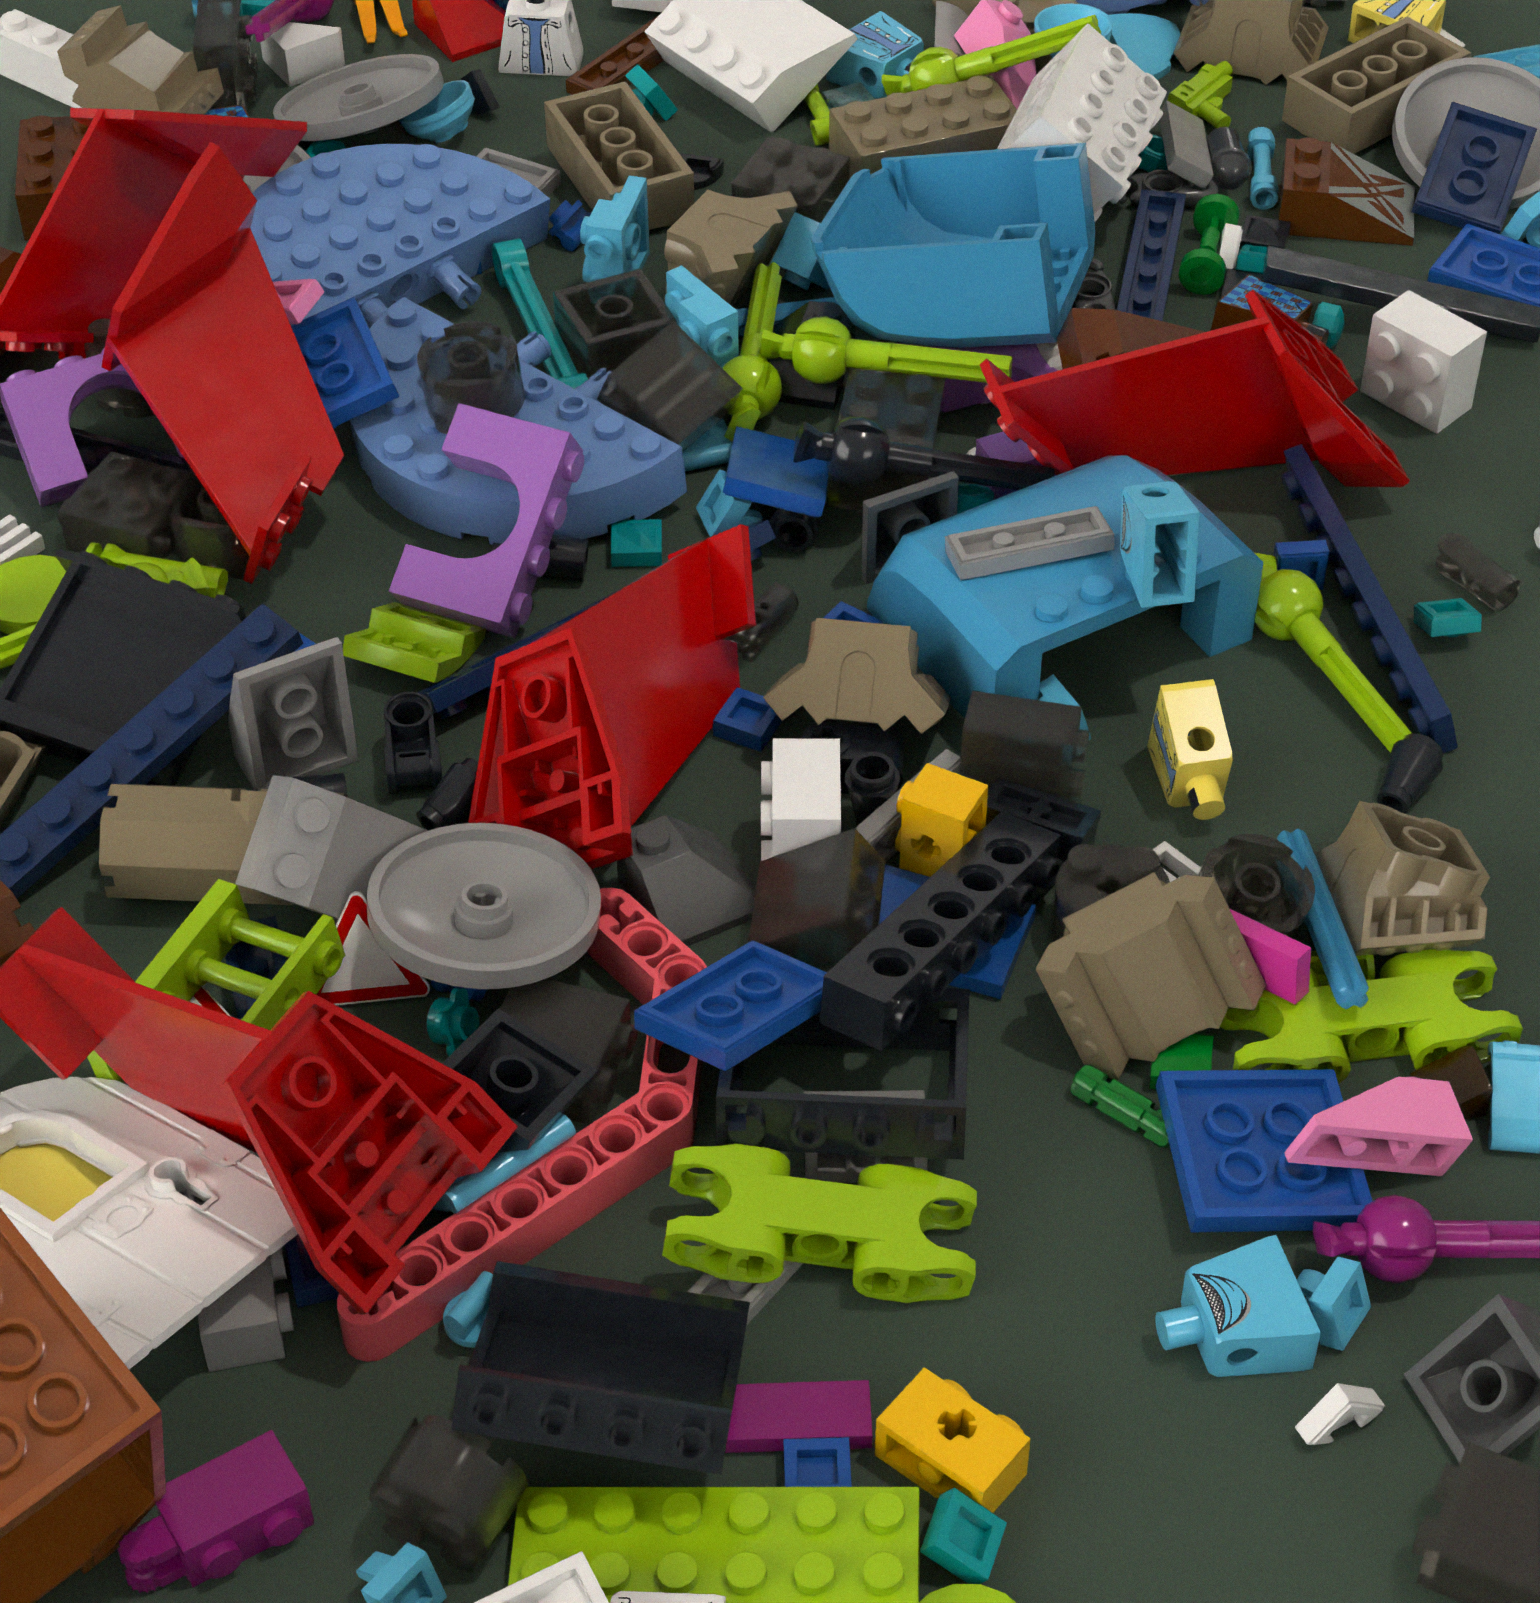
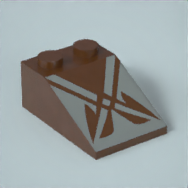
(1342, 196)

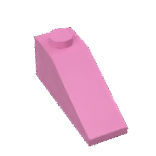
(993, 25)
(1390, 1128)

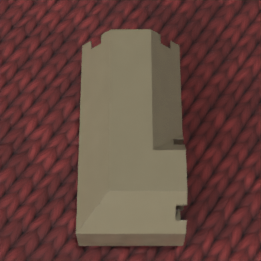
(177, 840)

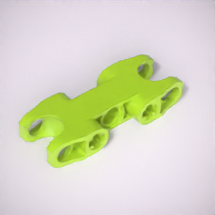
(1408, 1012)
(817, 1222)

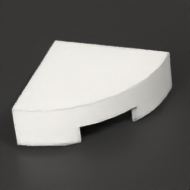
(1229, 244)
(1337, 1409)

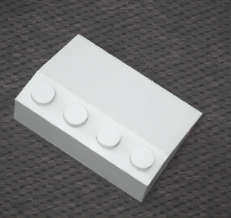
(751, 51)

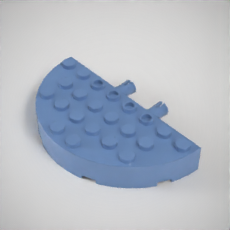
(392, 223)
(398, 446)

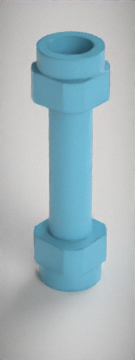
(1263, 184)

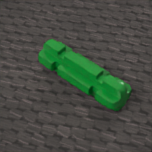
(1120, 1103)

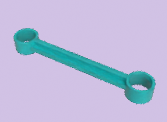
(513, 273)

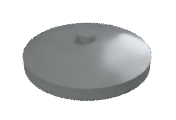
(1476, 83)
(362, 96)
(483, 905)

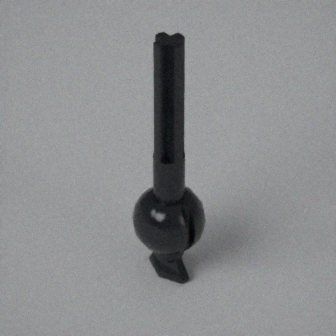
(861, 452)

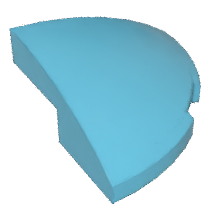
(1146, 41)

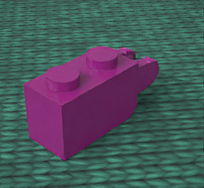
(219, 1517)

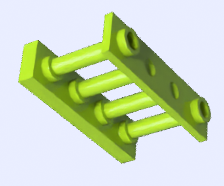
(206, 937)

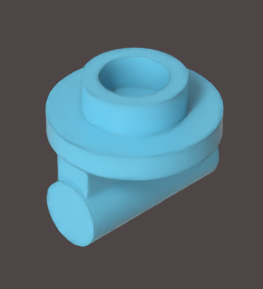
(467, 1312)

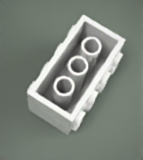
(1096, 99)

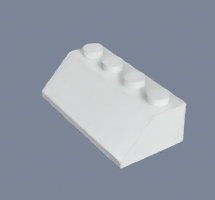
(31, 55)

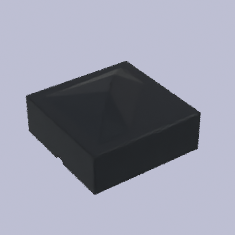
(1265, 232)

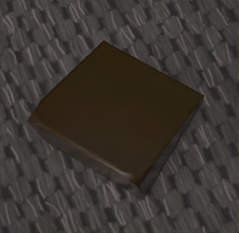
(1466, 1078)

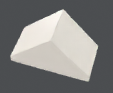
(303, 51)

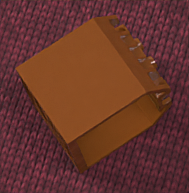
(73, 1433)

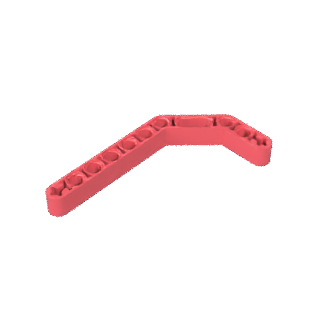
(569, 1181)

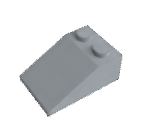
(293, 715)
(317, 846)

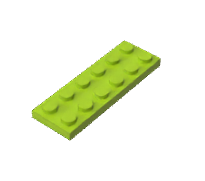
(729, 1540)

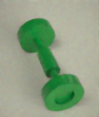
(1203, 269)

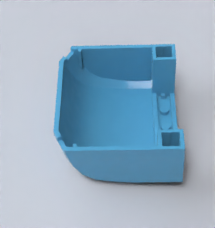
(962, 245)
(996, 626)

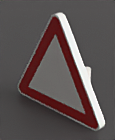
(367, 970)

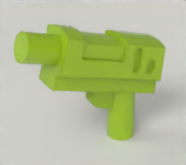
(1205, 94)

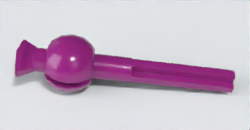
(282, 12)
(1400, 1239)

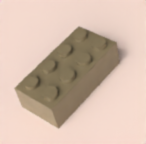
(1357, 89)
(921, 122)
(611, 135)

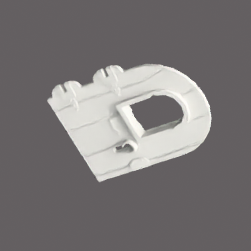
(137, 1248)

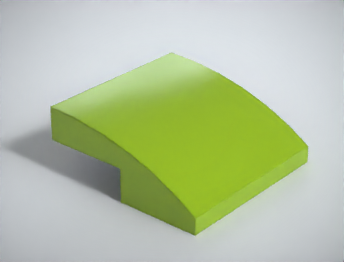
(414, 642)

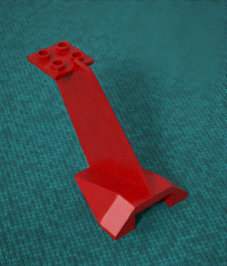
(110, 211)
(223, 363)
(1201, 405)
(615, 701)
(336, 1109)

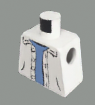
(540, 38)

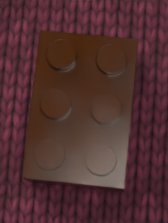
(43, 156)

